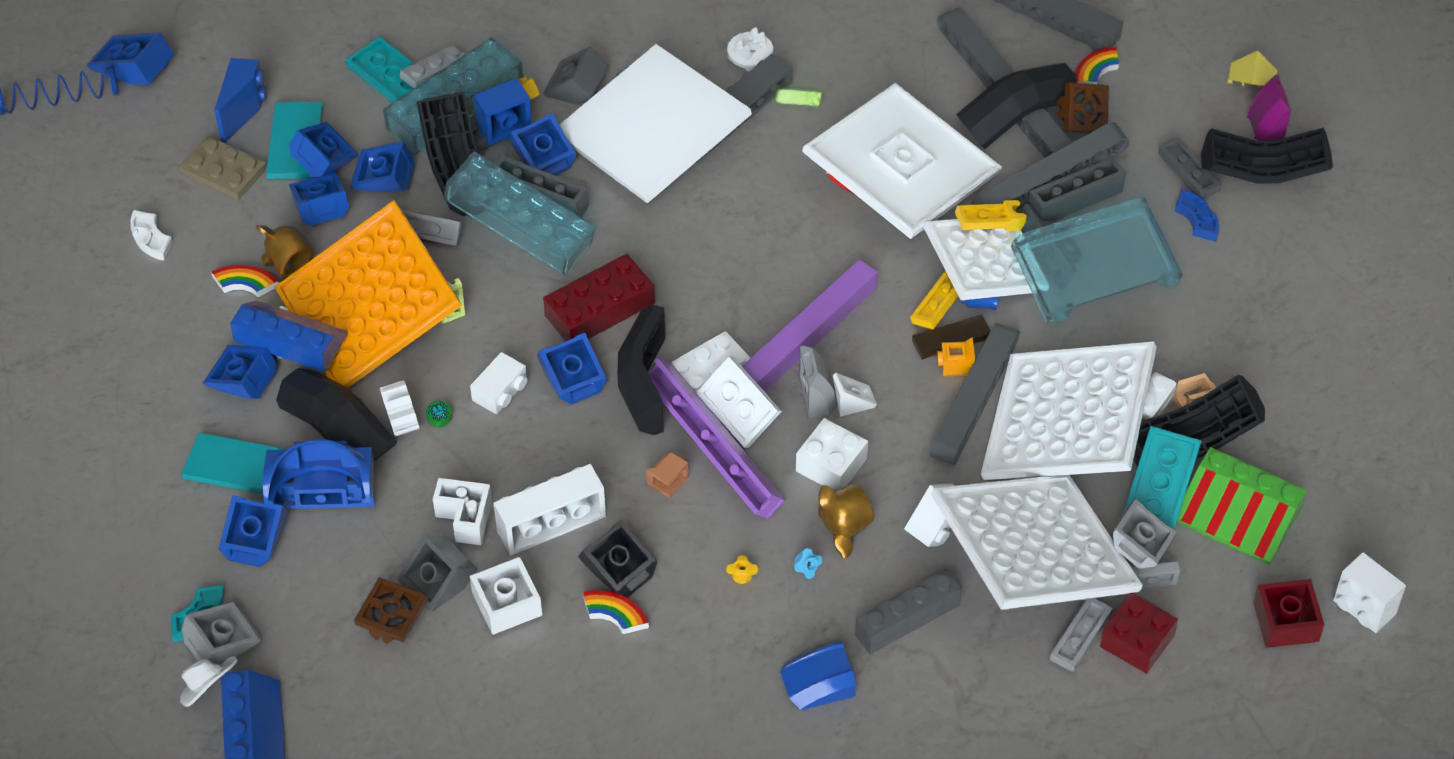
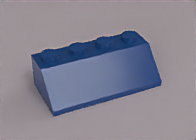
(287, 334)
(252, 716)

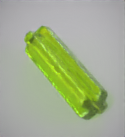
(798, 97)

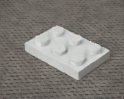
(705, 359)
(738, 402)

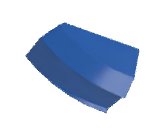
(543, 145)
(321, 149)
(384, 168)
(319, 198)
(573, 369)
(242, 371)
(251, 531)
(819, 676)

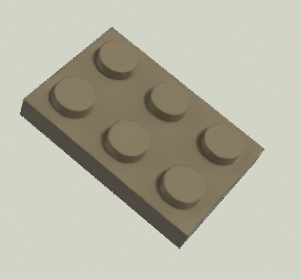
(223, 167)

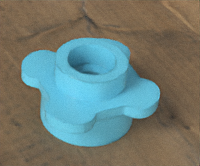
(802, 560)

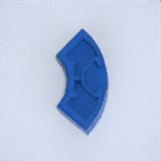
(1199, 214)

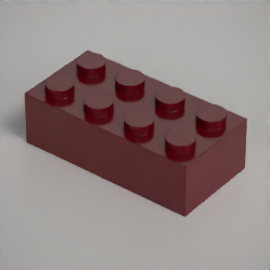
(599, 299)

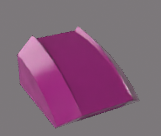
(1270, 112)

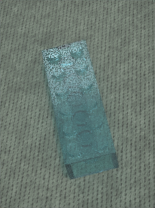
(472, 73)
(519, 213)

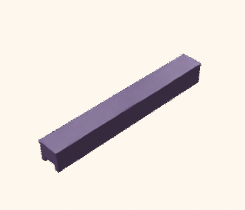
(812, 324)
(715, 440)

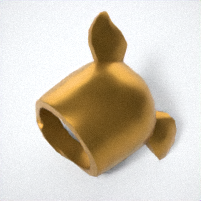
(283, 245)
(844, 514)

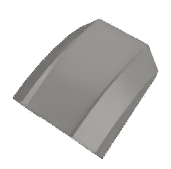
(816, 383)
(1141, 536)
(219, 633)

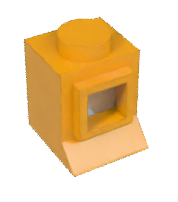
(956, 357)

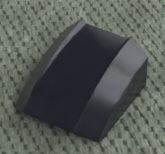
(619, 560)

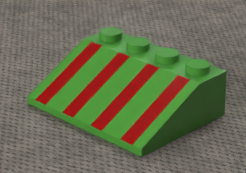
(1241, 505)

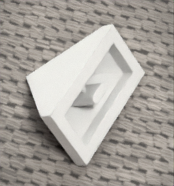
(852, 395)

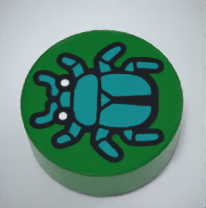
(439, 413)

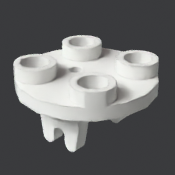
(742, 46)

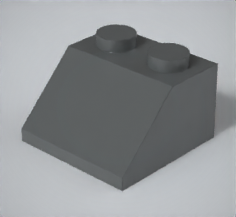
(577, 77)
(437, 570)

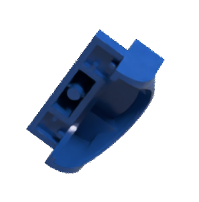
(321, 476)

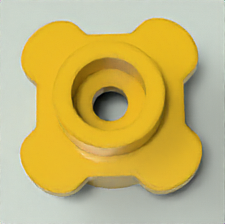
(742, 576)

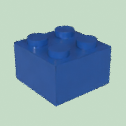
(502, 110)

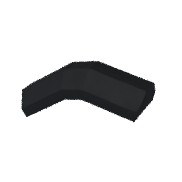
(1014, 98)
(446, 136)
(1267, 160)
(633, 365)
(333, 411)
(1212, 418)

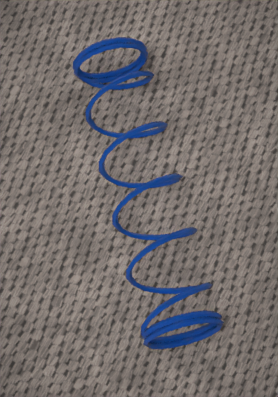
(110, 72)

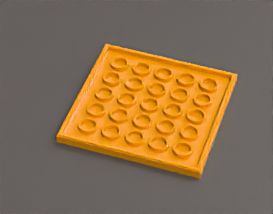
(374, 287)

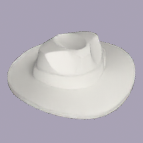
(201, 677)

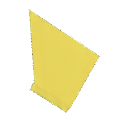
(1252, 70)

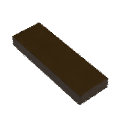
(930, 342)

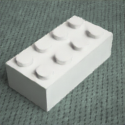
(550, 509)

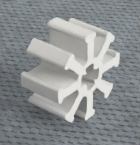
(399, 408)

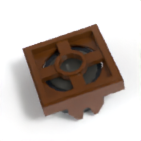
(1083, 106)
(393, 611)

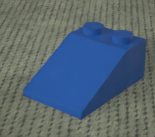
(133, 57)
(239, 96)

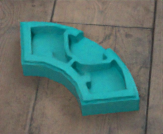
(204, 599)

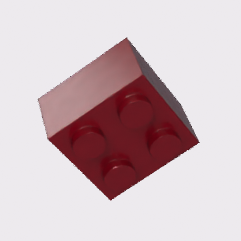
(1288, 613)
(1139, 632)

